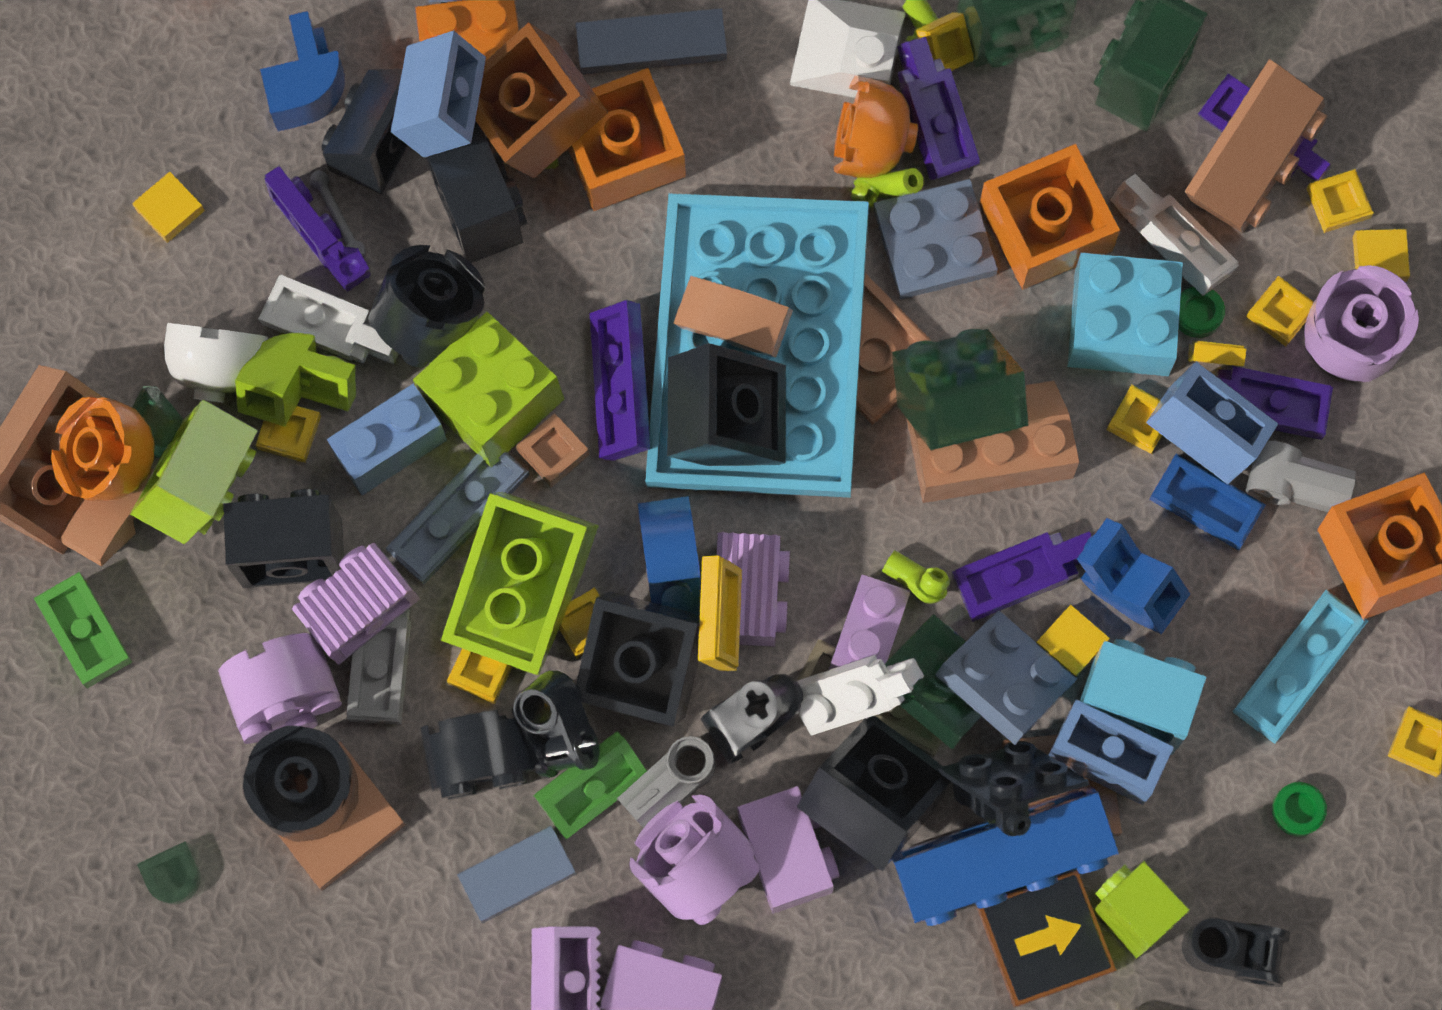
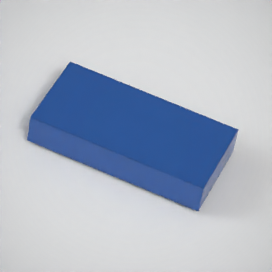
(1207, 502)

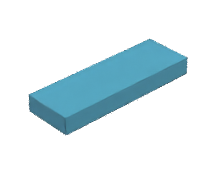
(1300, 666)

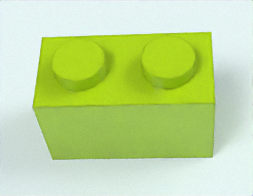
(1138, 907)

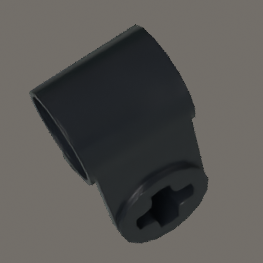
(753, 714)
(555, 729)
(1247, 950)

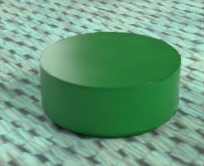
(1200, 313)
(1299, 809)

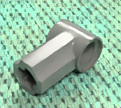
(1289, 477)
(665, 784)

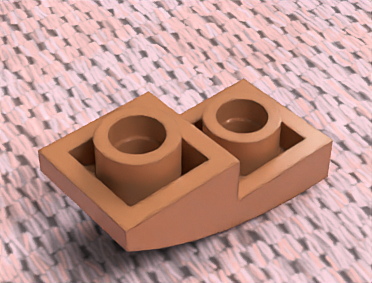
(733, 316)
(102, 526)

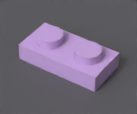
(870, 622)

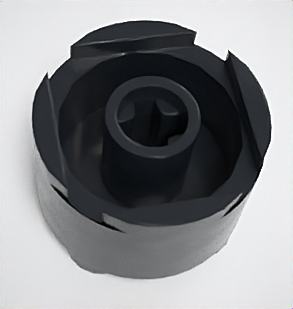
(426, 303)
(476, 751)
(271, 783)

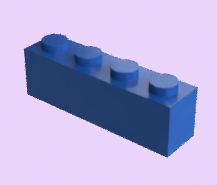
(986, 863)

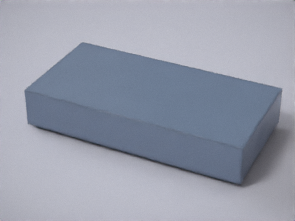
(516, 874)

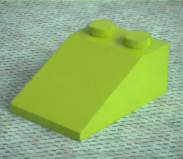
(518, 581)

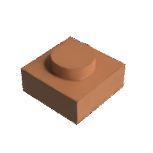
(553, 450)

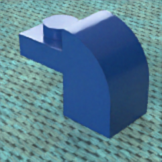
(307, 87)
(671, 553)
(1130, 580)

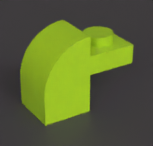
(291, 369)

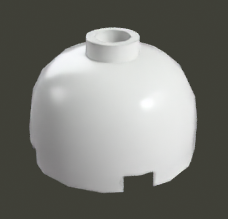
(208, 358)

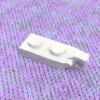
(1175, 234)
(334, 322)
(855, 692)

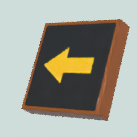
(1046, 940)

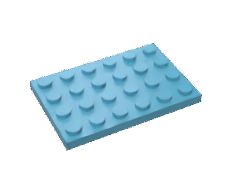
(802, 258)

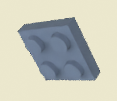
(935, 239)
(1006, 677)

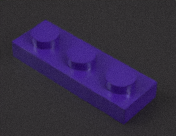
(619, 380)

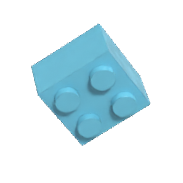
(1125, 314)
(1144, 690)

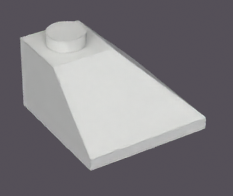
(843, 42)

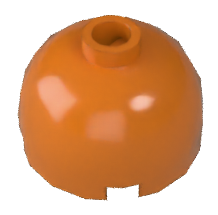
(873, 130)
(102, 449)

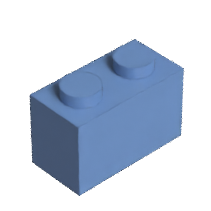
(438, 94)
(1212, 423)
(387, 439)
(1110, 752)

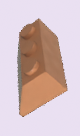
(1257, 148)
(1004, 460)
(28, 487)

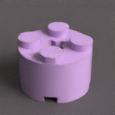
(1344, 346)
(279, 686)
(693, 859)

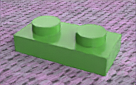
(83, 630)
(583, 794)

